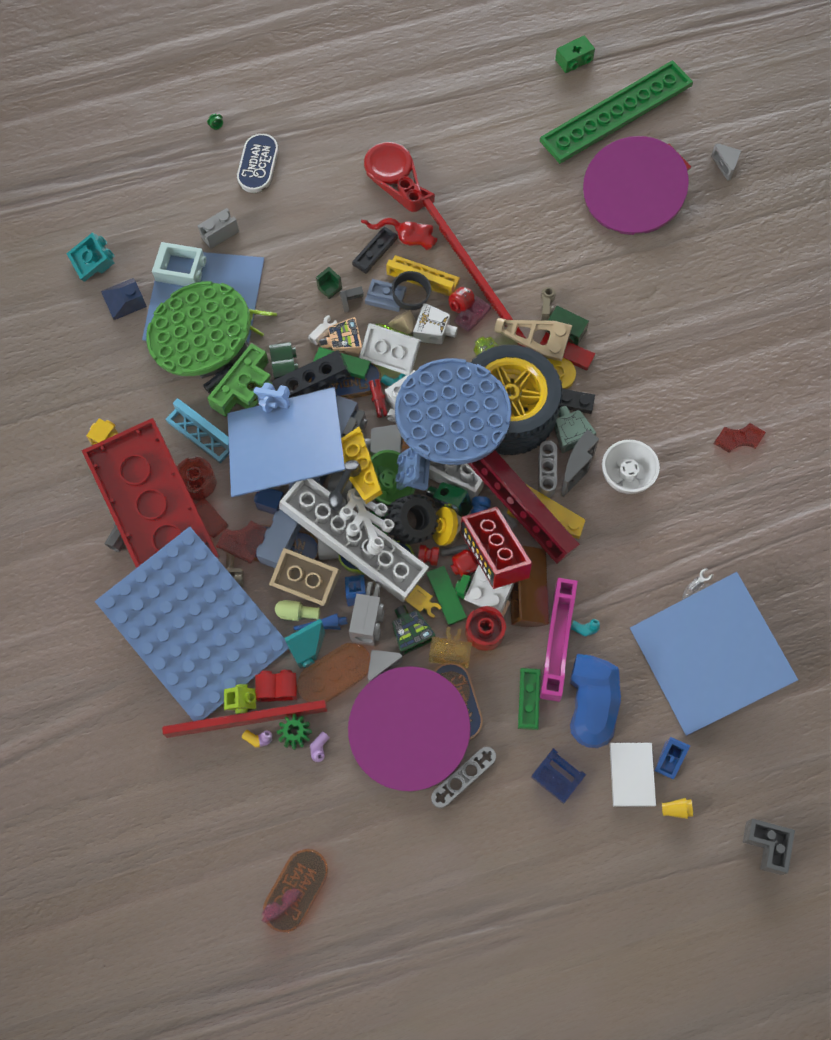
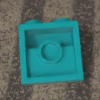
(91, 256)

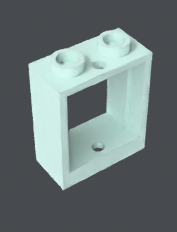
(165, 251)

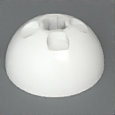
(634, 459)

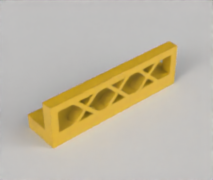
(439, 282)

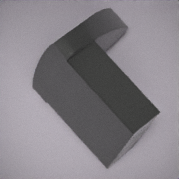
(350, 294)

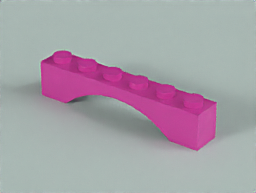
(558, 640)

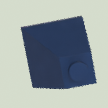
(123, 298)

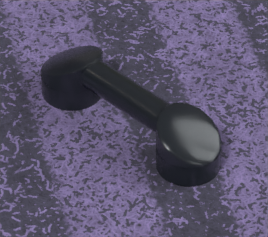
(335, 499)

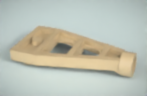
(557, 340)

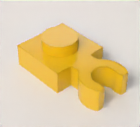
(421, 599)

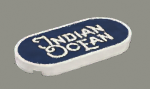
(257, 163)

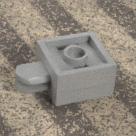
(366, 617)

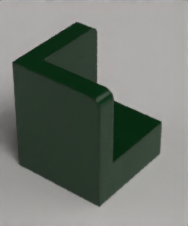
(329, 282)

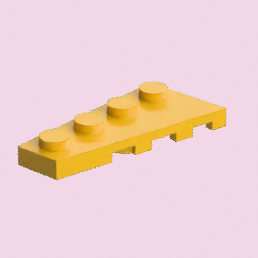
(570, 520)

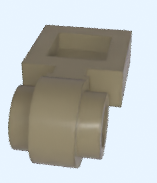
(548, 296)

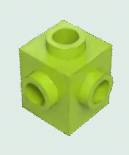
(239, 699)

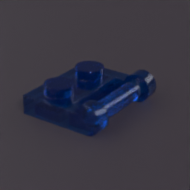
(553, 780)

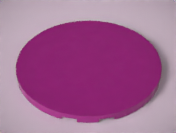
(635, 185)
(409, 729)

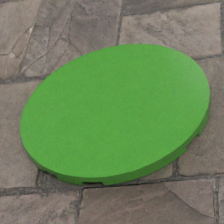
(198, 328)

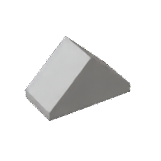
(726, 159)
(382, 661)

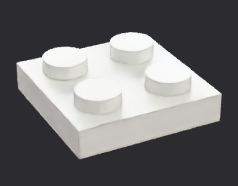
(482, 593)

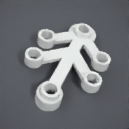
(375, 544)

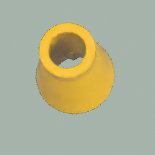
(679, 808)

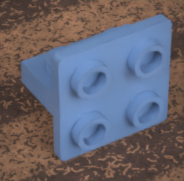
(412, 470)

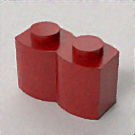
(276, 687)

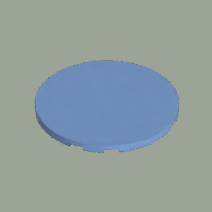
(452, 411)

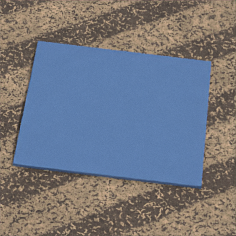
(237, 271)
(285, 443)
(713, 654)

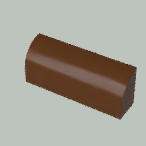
(530, 595)

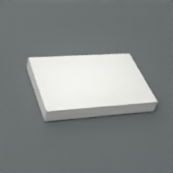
(389, 349)
(632, 775)

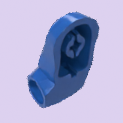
(595, 700)

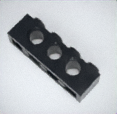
(315, 369)

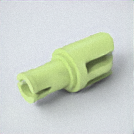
(295, 610)

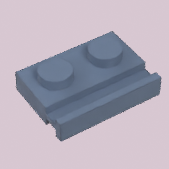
(381, 295)

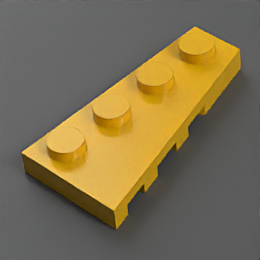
(356, 449)

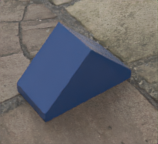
(354, 585)
(671, 757)

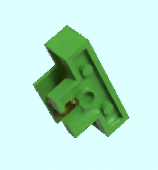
(241, 381)

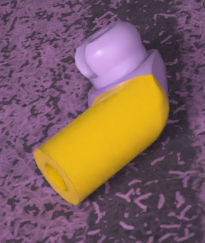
(257, 740)

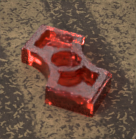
(747, 436)

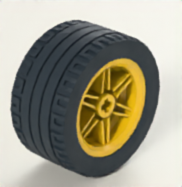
(540, 389)

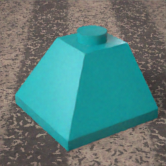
(306, 643)

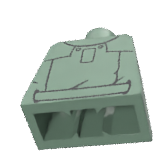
(570, 428)

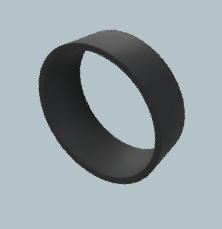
(411, 276)

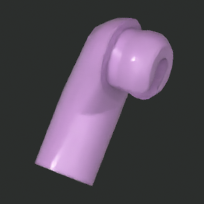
(316, 747)

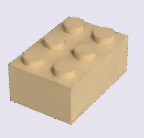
(305, 577)

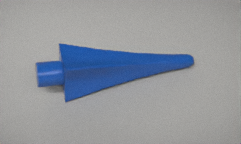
(330, 622)

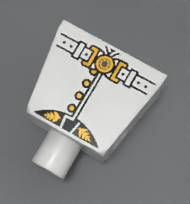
(433, 325)

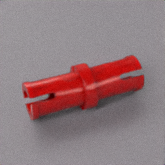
(378, 398)

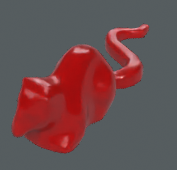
(408, 232)

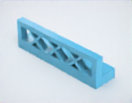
(201, 424)

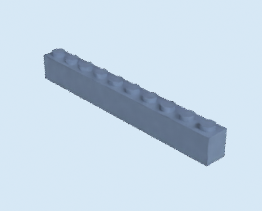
(284, 528)

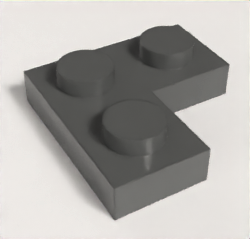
(359, 421)

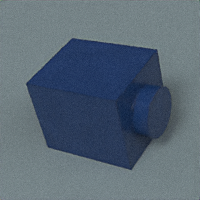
(268, 500)

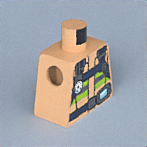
(343, 337)

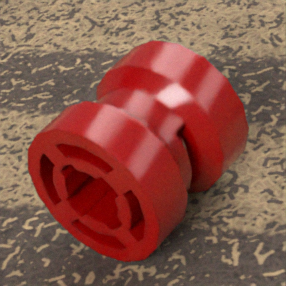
(429, 555)

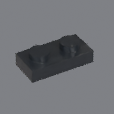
(578, 401)

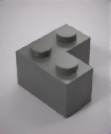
(776, 843)

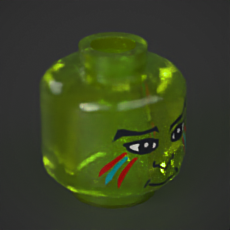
(483, 344)

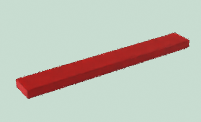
(244, 719)

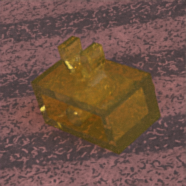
(449, 650)

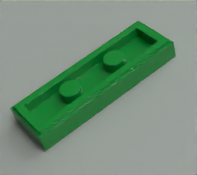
(357, 366)
(446, 595)
(529, 699)

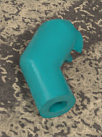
(390, 381)
(587, 629)

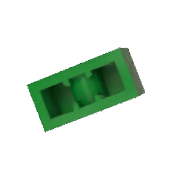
(575, 54)

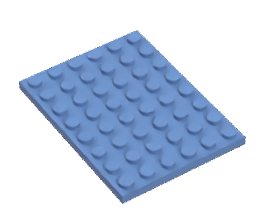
(192, 624)

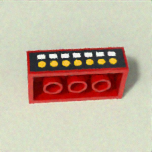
(495, 547)

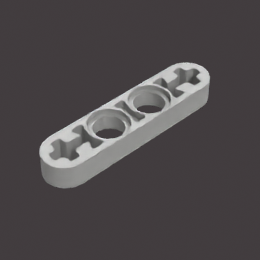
(463, 777)

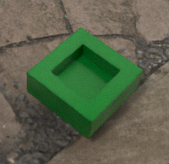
(462, 586)

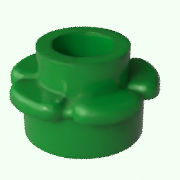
(215, 121)

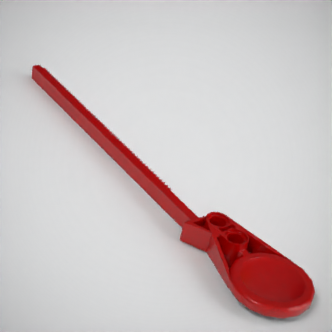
(391, 164)

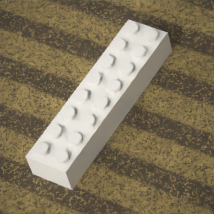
(393, 568)

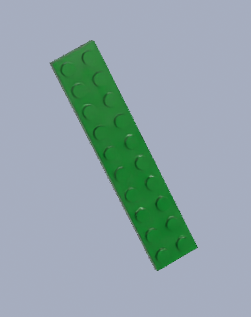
(615, 111)

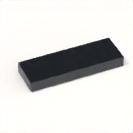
(375, 250)

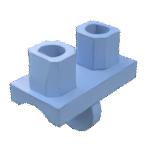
(270, 399)

